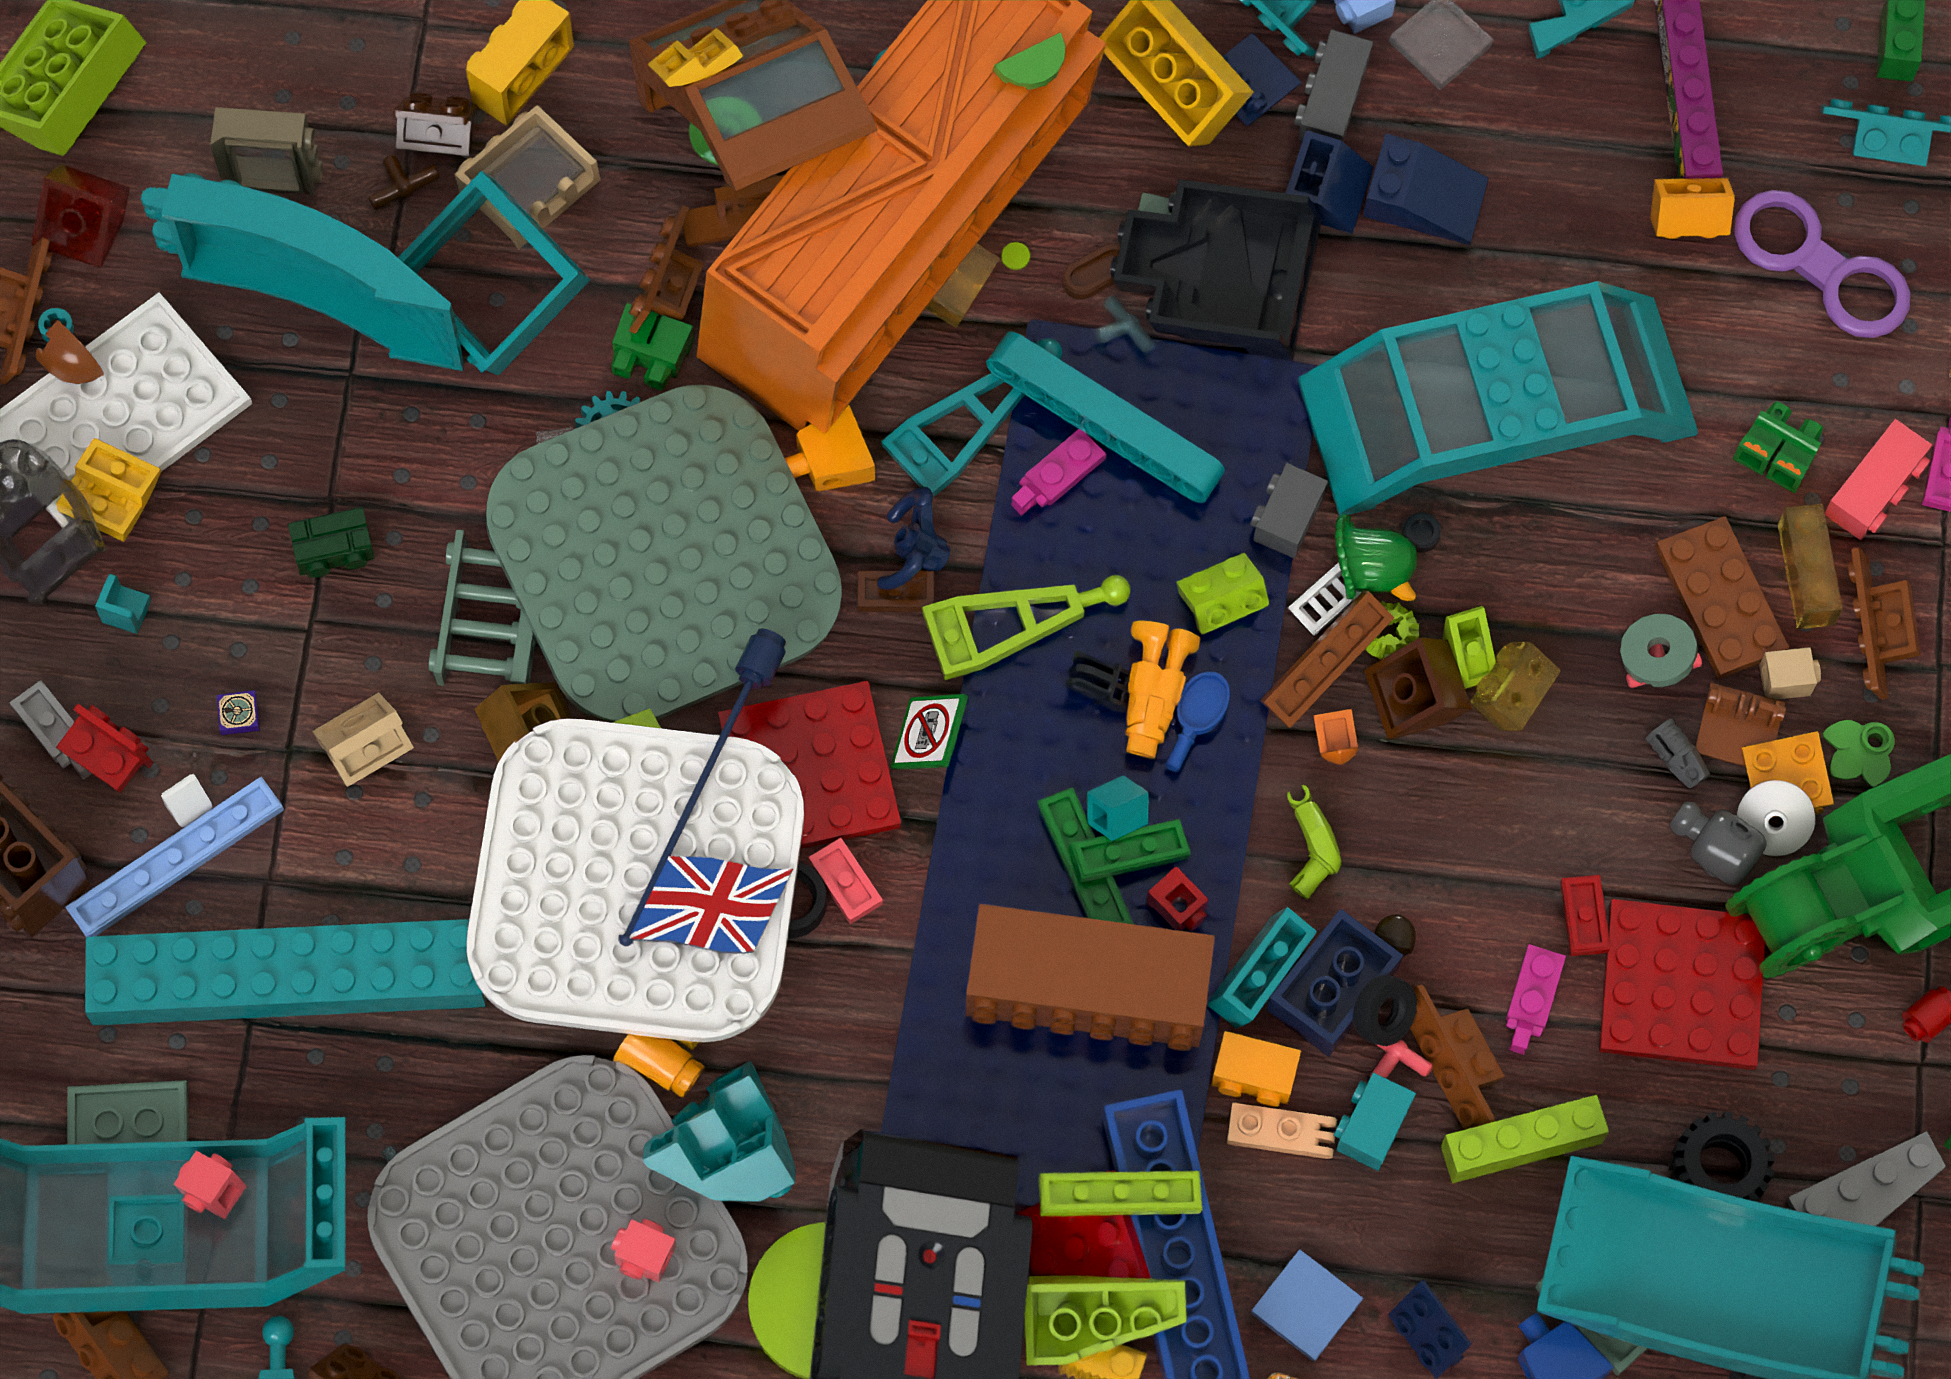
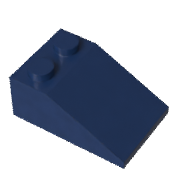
(1424, 191)

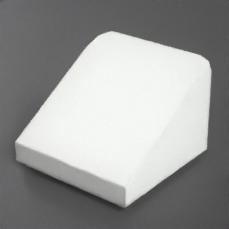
(186, 801)

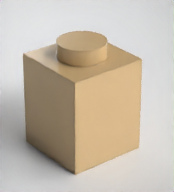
(1789, 673)

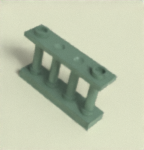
(515, 669)

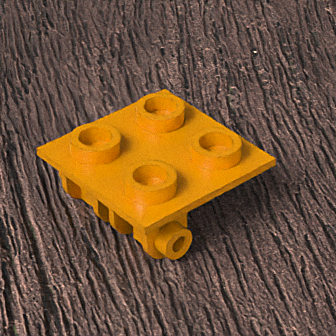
(1792, 760)

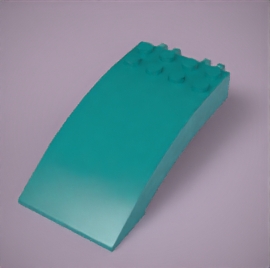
(303, 256)
(1722, 1276)

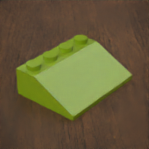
(63, 72)

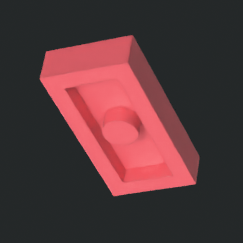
(845, 880)

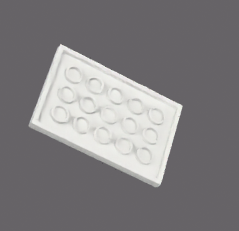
(153, 402)

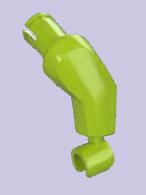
(1321, 845)

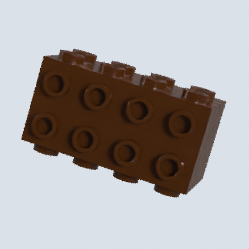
(35, 867)

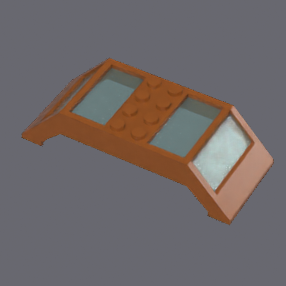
(773, 104)

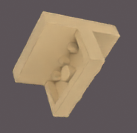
(363, 739)

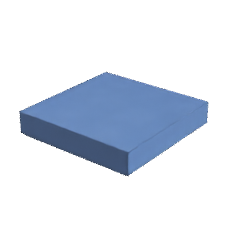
(1306, 1305)

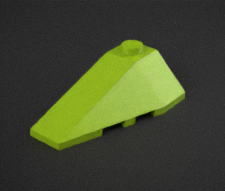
(1092, 1314)

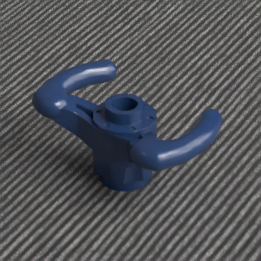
(917, 541)

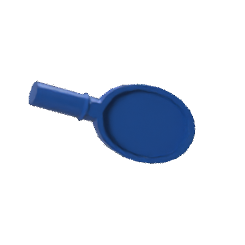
(1198, 712)

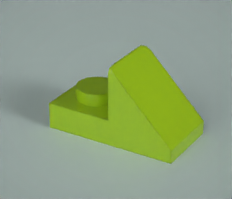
(1470, 644)

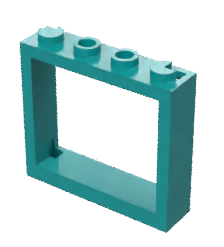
(451, 219)

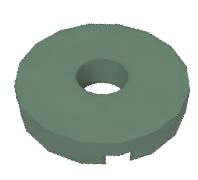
(1659, 630)

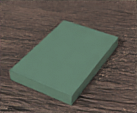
(128, 1113)

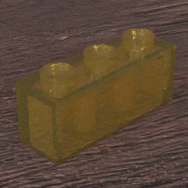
(1810, 566)

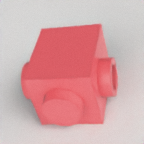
(209, 1184)
(643, 1250)

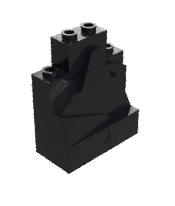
(1223, 265)

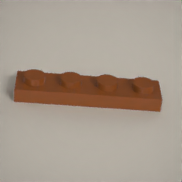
(1327, 658)

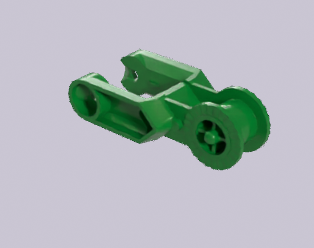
(1858, 882)

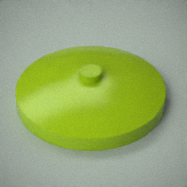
(786, 1298)

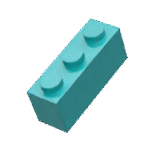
(1261, 968)

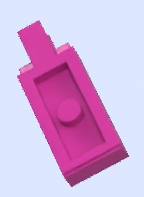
(1058, 472)
(1938, 482)
(1533, 995)

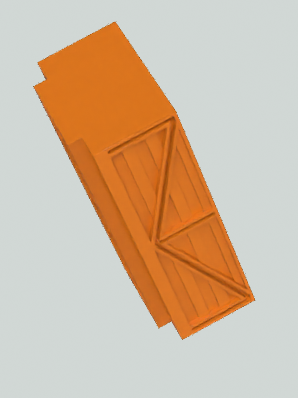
(879, 225)

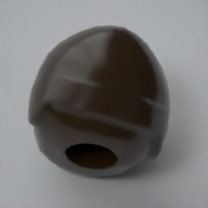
(1397, 932)

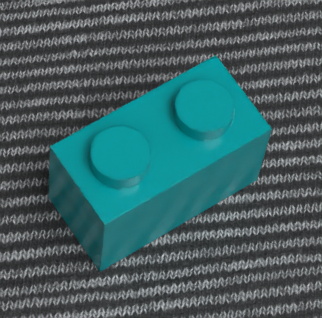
(1375, 1120)

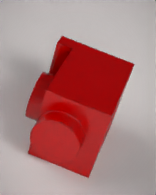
(1178, 888)

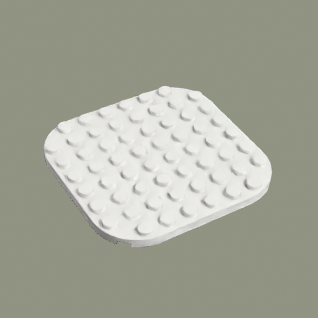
(570, 851)

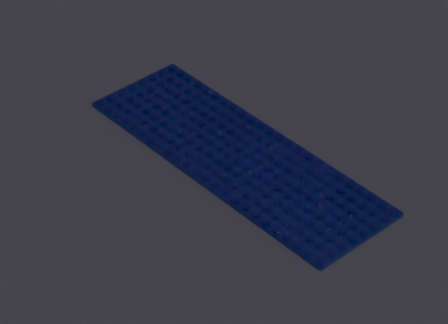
(1035, 737)

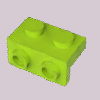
(1224, 592)

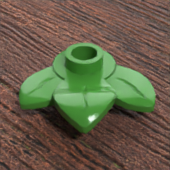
(1856, 755)

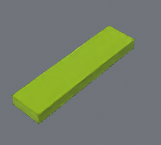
(1120, 1193)

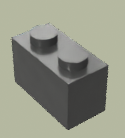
(1289, 510)

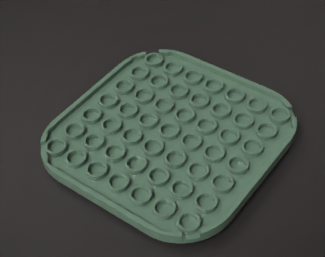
(660, 551)

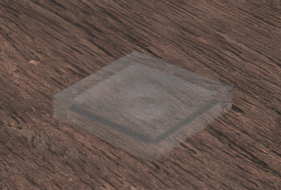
(1441, 41)

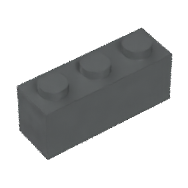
(1334, 86)

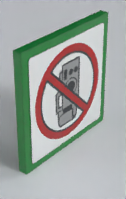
(929, 732)

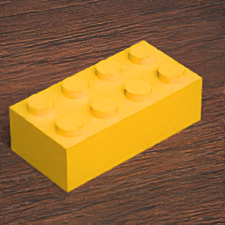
(1175, 69)

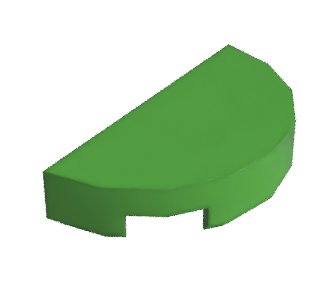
(1035, 65)

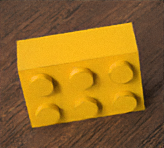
(519, 58)

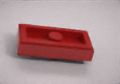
(1585, 915)

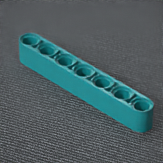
(1105, 417)

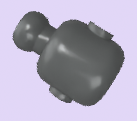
(1721, 844)

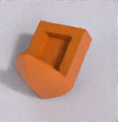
(1336, 736)

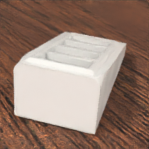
(1319, 587)

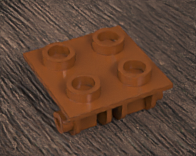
(1736, 721)

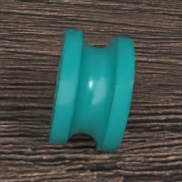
(51, 314)

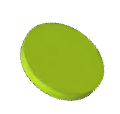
(1015, 256)

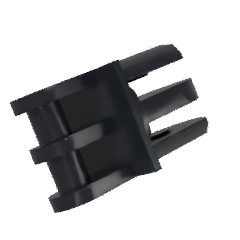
(1099, 681)

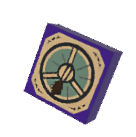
(238, 712)

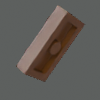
(906, 598)

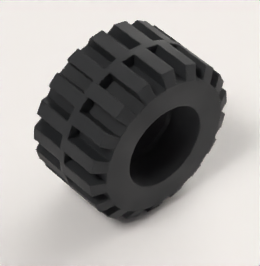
(1729, 1135)

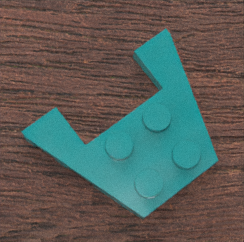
(1577, 18)

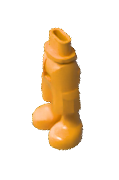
(1155, 690)

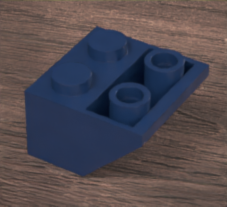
(1332, 179)

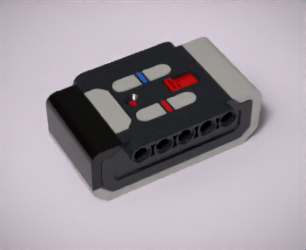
(921, 1263)

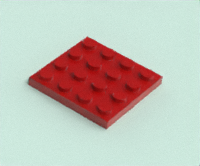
(834, 753)
(1682, 985)

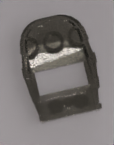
(27, 487)

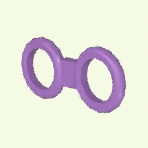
(1822, 264)

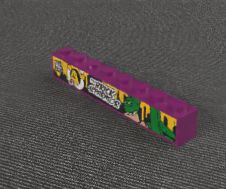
(1688, 89)

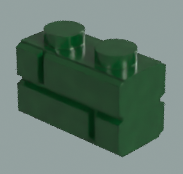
(331, 542)

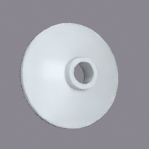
(1781, 800)

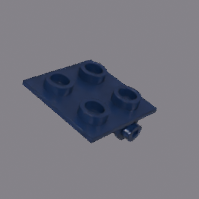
(1263, 74)
(1429, 1329)

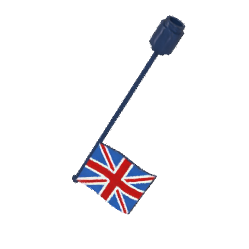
(710, 899)

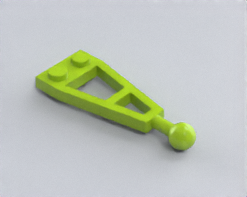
(954, 639)

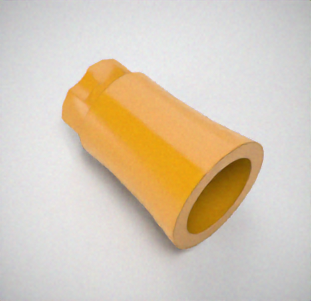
(660, 1061)

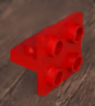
(102, 749)

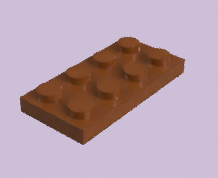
(1721, 596)

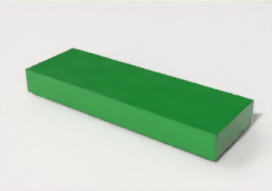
(1135, 851)

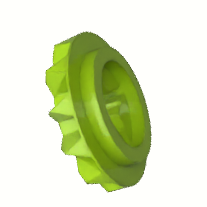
(1406, 631)

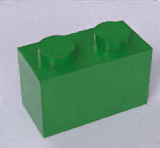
(1900, 39)

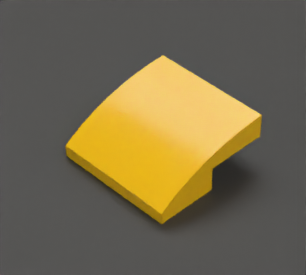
(683, 66)
(114, 487)

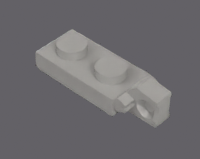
(46, 721)

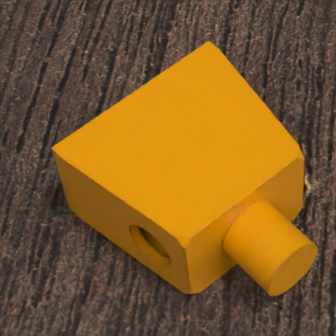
(833, 458)

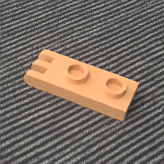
(1280, 1130)

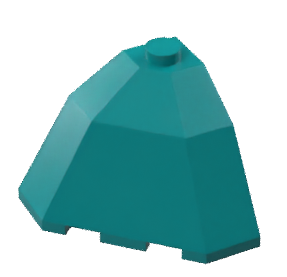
(727, 1143)

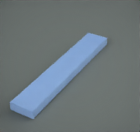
(175, 858)

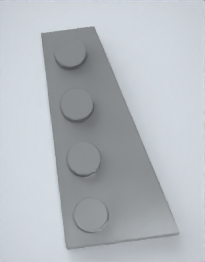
(1875, 1186)

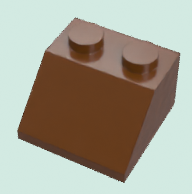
(1417, 688)

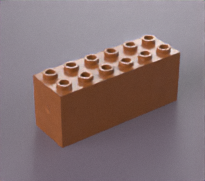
(1089, 977)

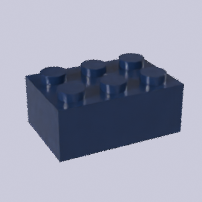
(1325, 983)

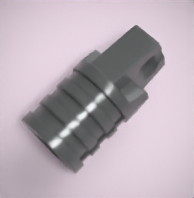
(1678, 753)

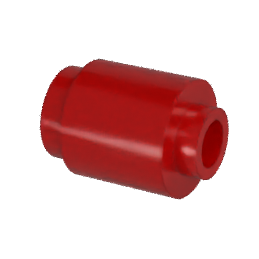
(1928, 1015)

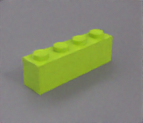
(1524, 1139)

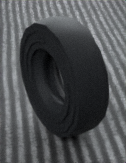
(1368, 1005)

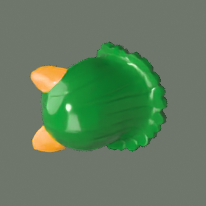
(1374, 560)

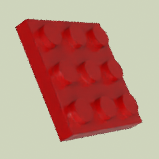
(1085, 1246)

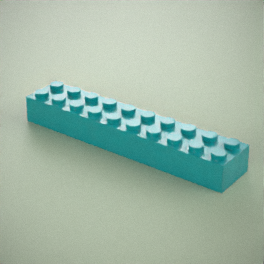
(279, 972)

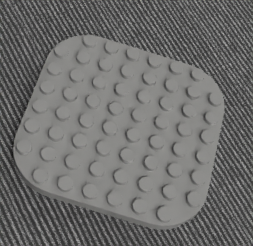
(511, 1225)

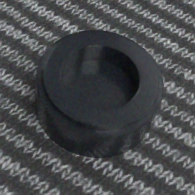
(1422, 531)

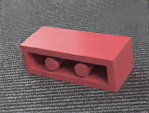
(1879, 480)

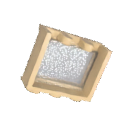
(536, 166)

